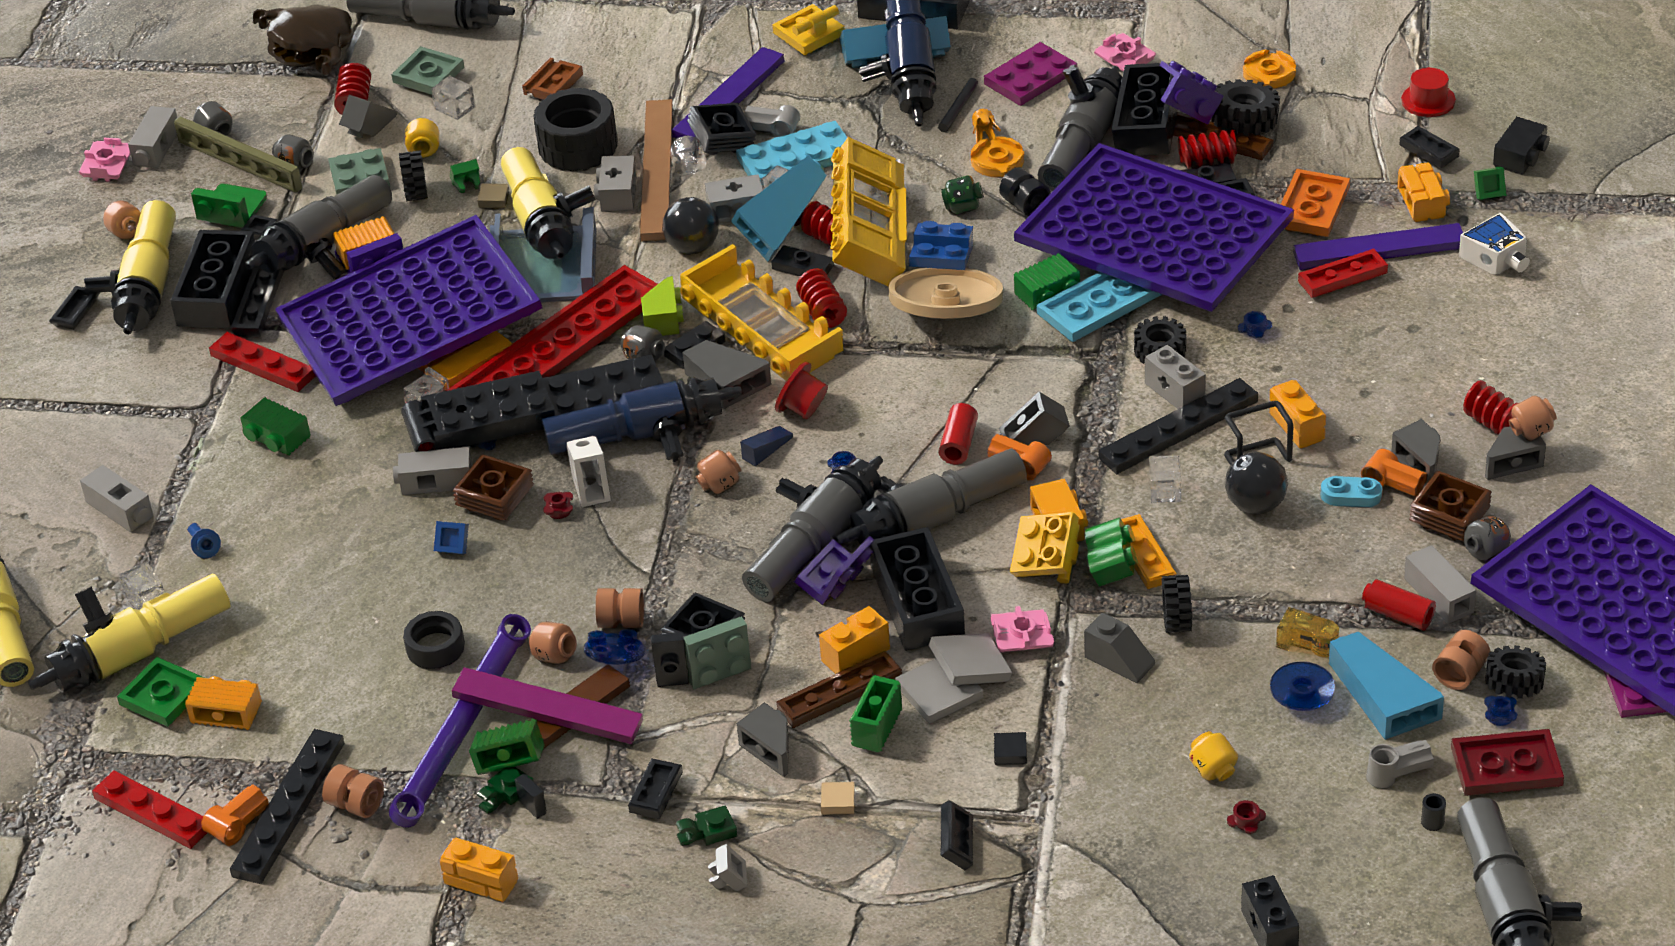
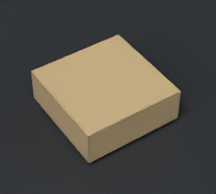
(837, 798)

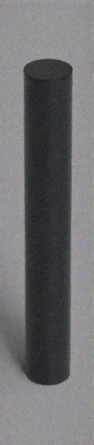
(957, 105)

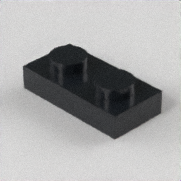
(700, 333)

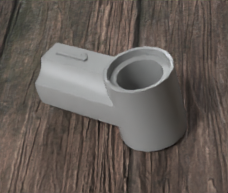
(778, 122)
(1389, 762)

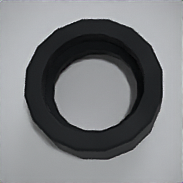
(434, 656)

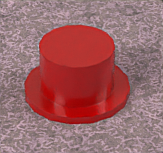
(1428, 93)
(801, 392)

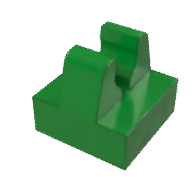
(463, 173)
(1490, 183)

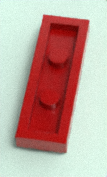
(1342, 273)

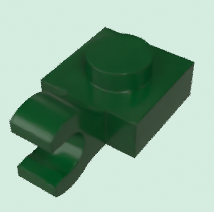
(500, 789)
(711, 826)

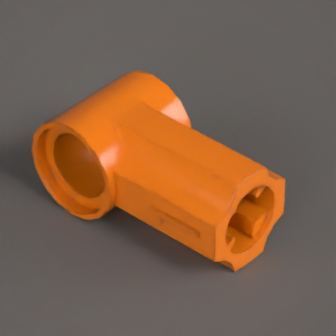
(1034, 456)
(1389, 471)
(230, 821)

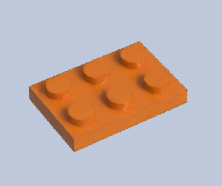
(1315, 201)

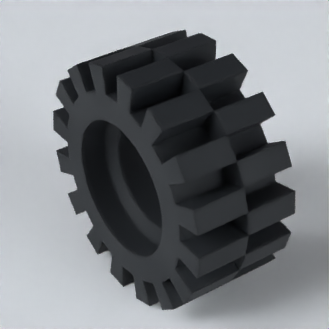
(413, 175)
(1159, 330)
(1177, 603)
(1515, 671)

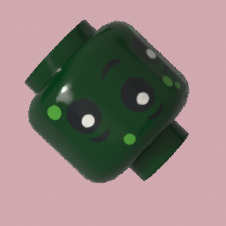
(962, 194)

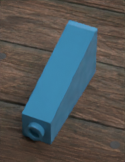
(776, 209)
(1384, 687)

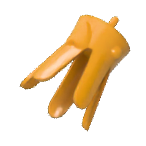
(984, 121)

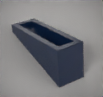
(762, 445)

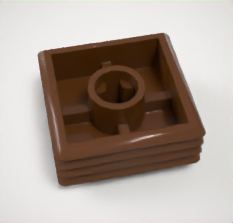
(493, 487)
(1449, 505)

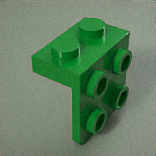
(227, 204)

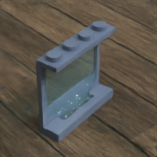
(553, 278)

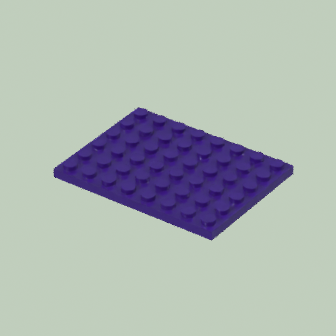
(1154, 226)
(407, 309)
(1599, 586)

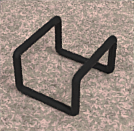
(1287, 454)

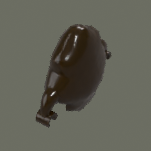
(306, 35)

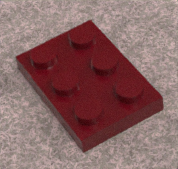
(1507, 762)

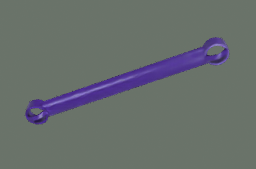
(456, 726)

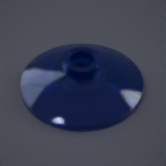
(1302, 686)

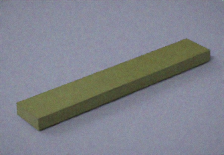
(238, 154)

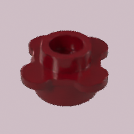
(558, 504)
(1246, 816)

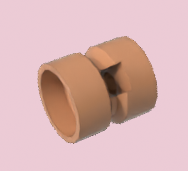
(620, 608)
(1461, 660)
(353, 791)

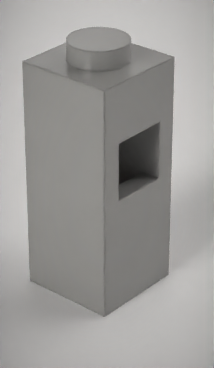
(153, 137)
(431, 470)
(116, 498)
(1439, 581)

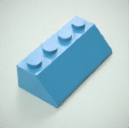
(869, 42)

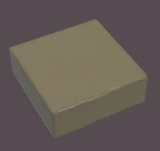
(493, 195)

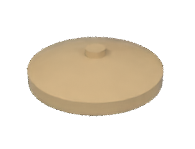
(945, 292)

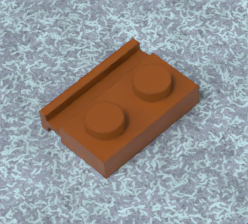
(552, 78)

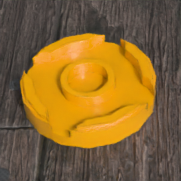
(1270, 68)
(997, 156)

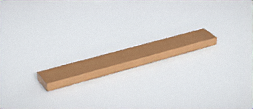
(656, 168)

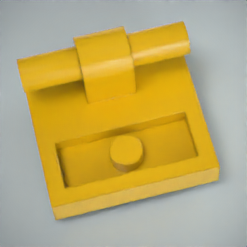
(809, 28)
(1046, 546)

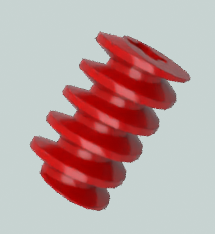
(352, 80)
(1207, 149)
(817, 222)
(821, 297)
(1488, 406)

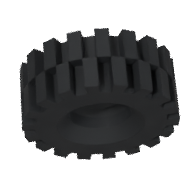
(1246, 107)

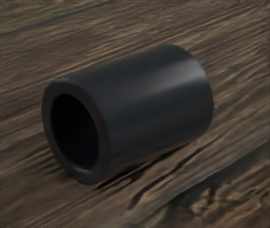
(1433, 812)

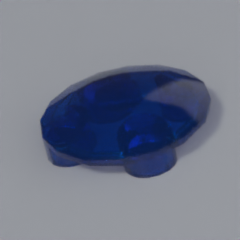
(613, 647)

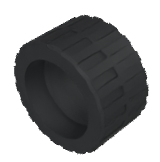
(575, 129)

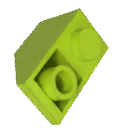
(660, 307)

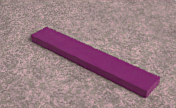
(547, 705)

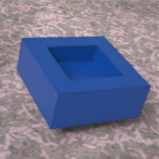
(451, 537)

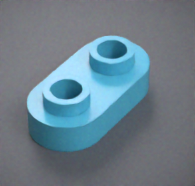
(1351, 491)

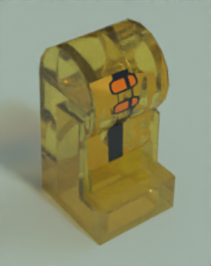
(1306, 632)

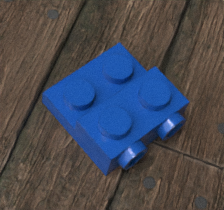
(941, 246)

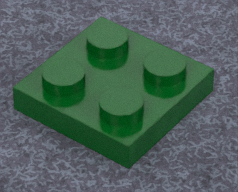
(159, 691)

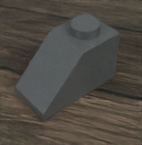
(365, 117)
(1037, 421)
(1417, 447)
(1513, 454)
(1117, 648)
(766, 737)

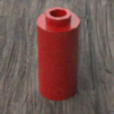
(958, 433)
(1399, 604)

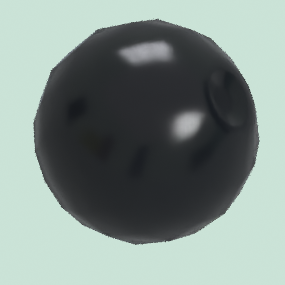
(690, 225)
(1256, 483)

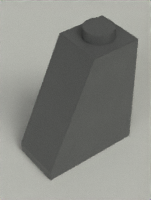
(727, 368)

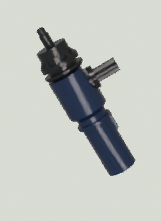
(907, 60)
(642, 414)

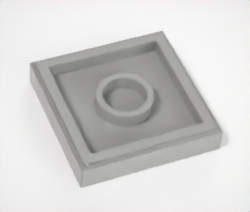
(970, 659)
(934, 694)

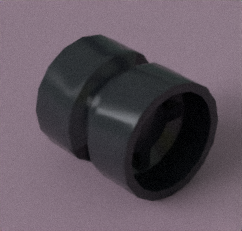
(1023, 190)

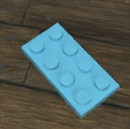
(790, 149)
(1092, 304)

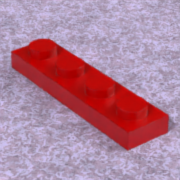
(262, 361)
(150, 809)

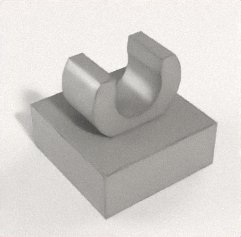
(729, 869)

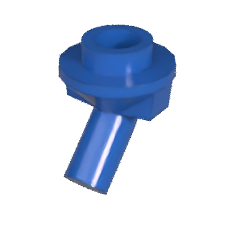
(204, 542)

